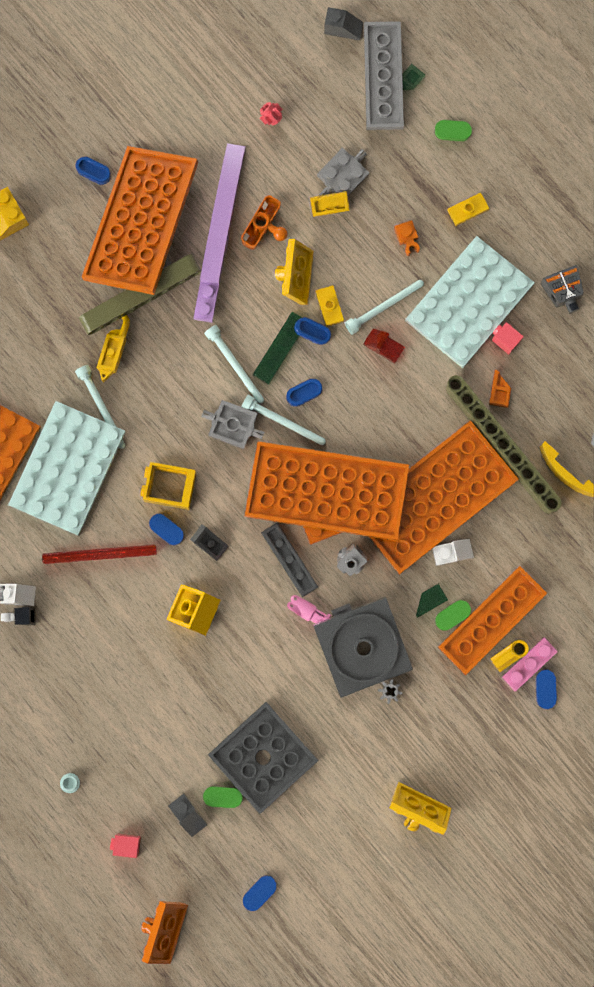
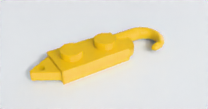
(113, 350)

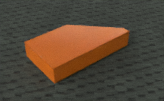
(500, 391)

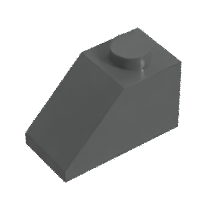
(342, 24)

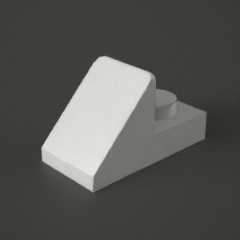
(452, 552)

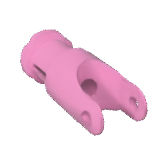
(306, 610)

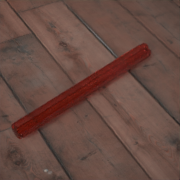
(99, 554)

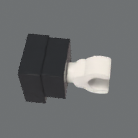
(21, 616)

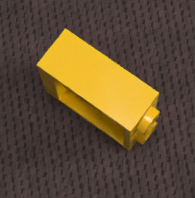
(188, 488)

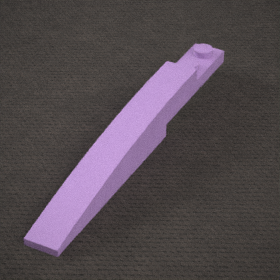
(219, 233)

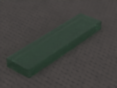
(278, 350)

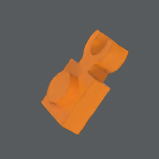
(406, 235)

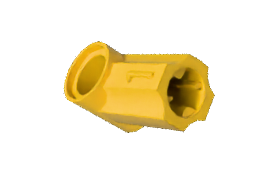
(508, 656)

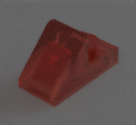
(383, 345)

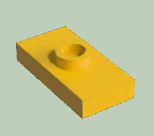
(329, 203)
(468, 209)
(329, 306)

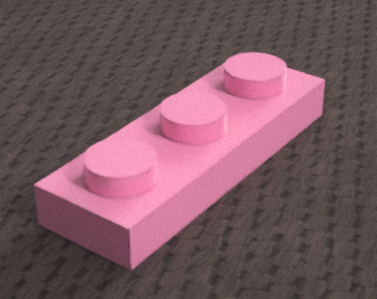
(529, 664)

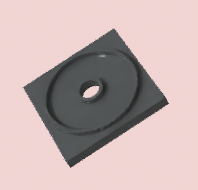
(344, 632)
(266, 782)

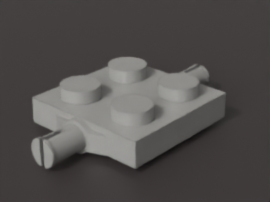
(343, 173)
(232, 424)

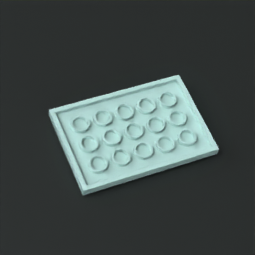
(469, 301)
(67, 468)

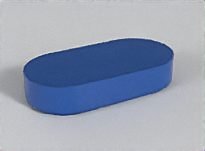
(93, 170)
(312, 331)
(304, 392)
(166, 529)
(546, 689)
(259, 893)

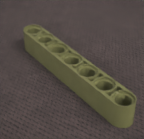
(132, 300)

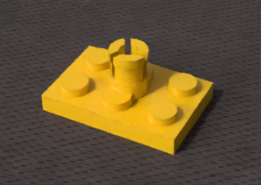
(296, 272)
(420, 809)

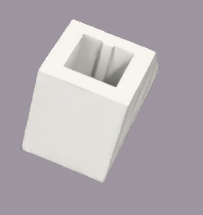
(17, 594)

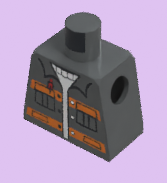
(564, 288)

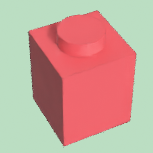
(506, 337)
(125, 845)

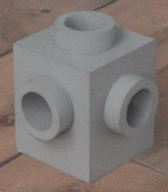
(351, 559)

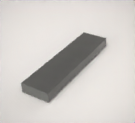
(289, 560)

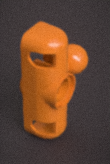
(257, 232)

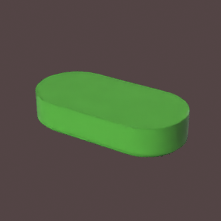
(453, 130)
(452, 615)
(222, 797)

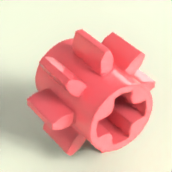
(271, 113)

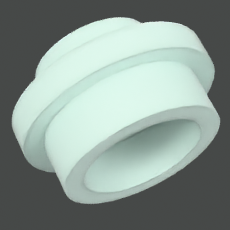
(70, 783)

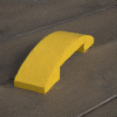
(549, 455)

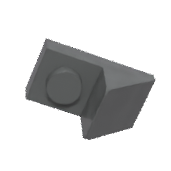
(209, 542)
(187, 815)

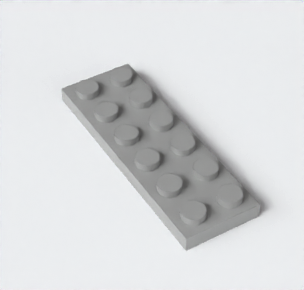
(383, 76)

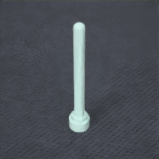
(354, 324)
(214, 335)
(85, 374)
(251, 404)

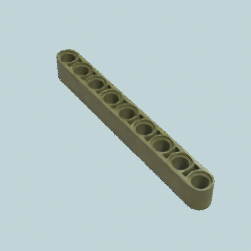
(505, 454)

